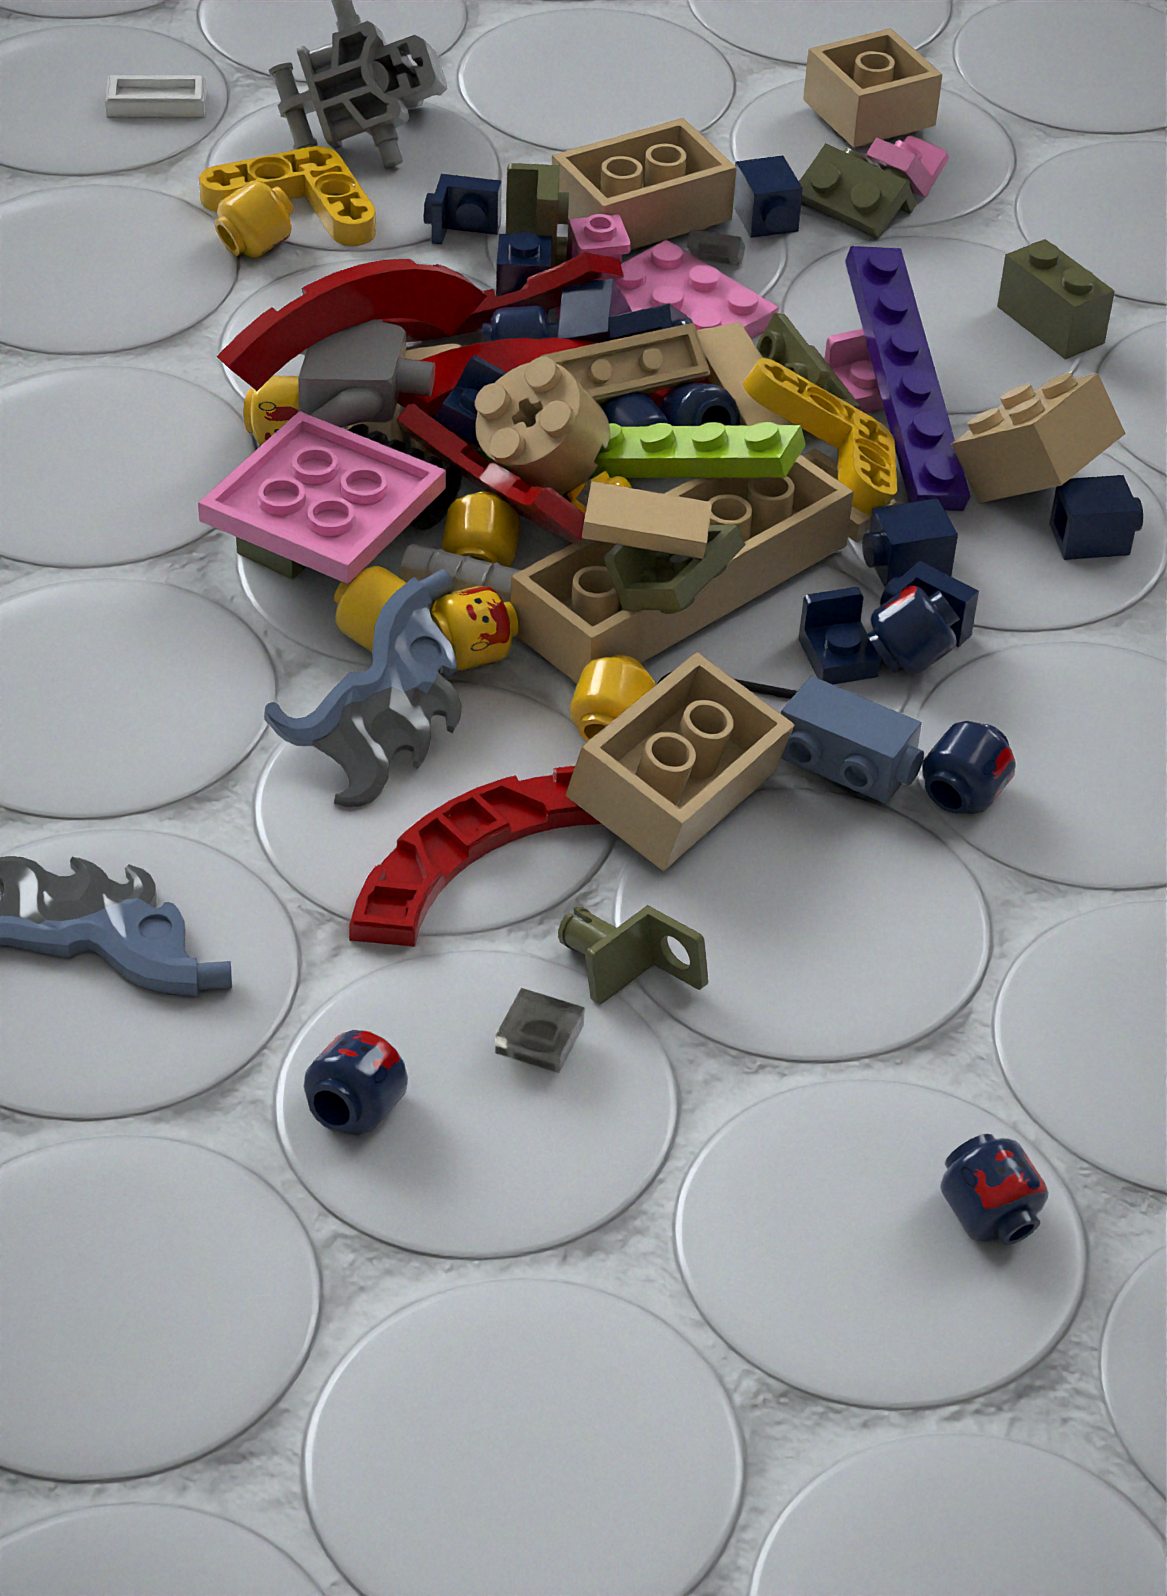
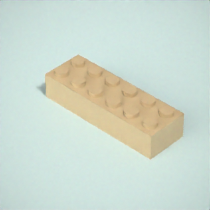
(787, 525)

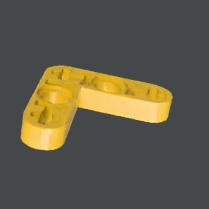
(306, 172)
(862, 442)

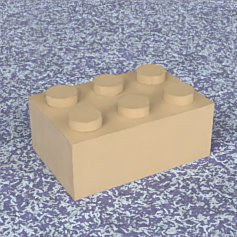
(654, 178)
(679, 760)

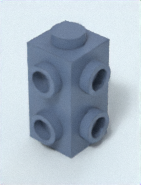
(852, 740)

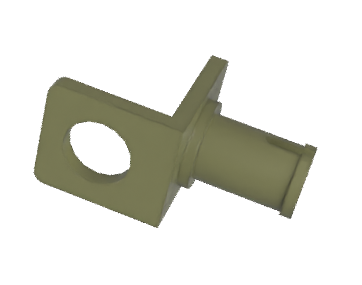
(625, 952)

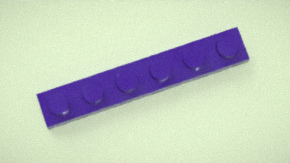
(906, 377)

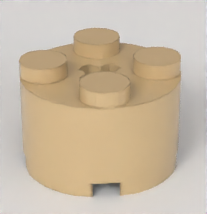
(541, 425)

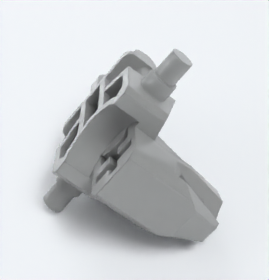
(358, 85)

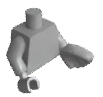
(360, 375)

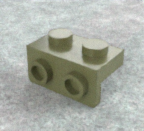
(855, 190)
(537, 204)
(787, 347)
(668, 580)

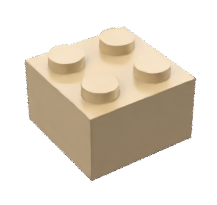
(872, 87)
(1037, 437)

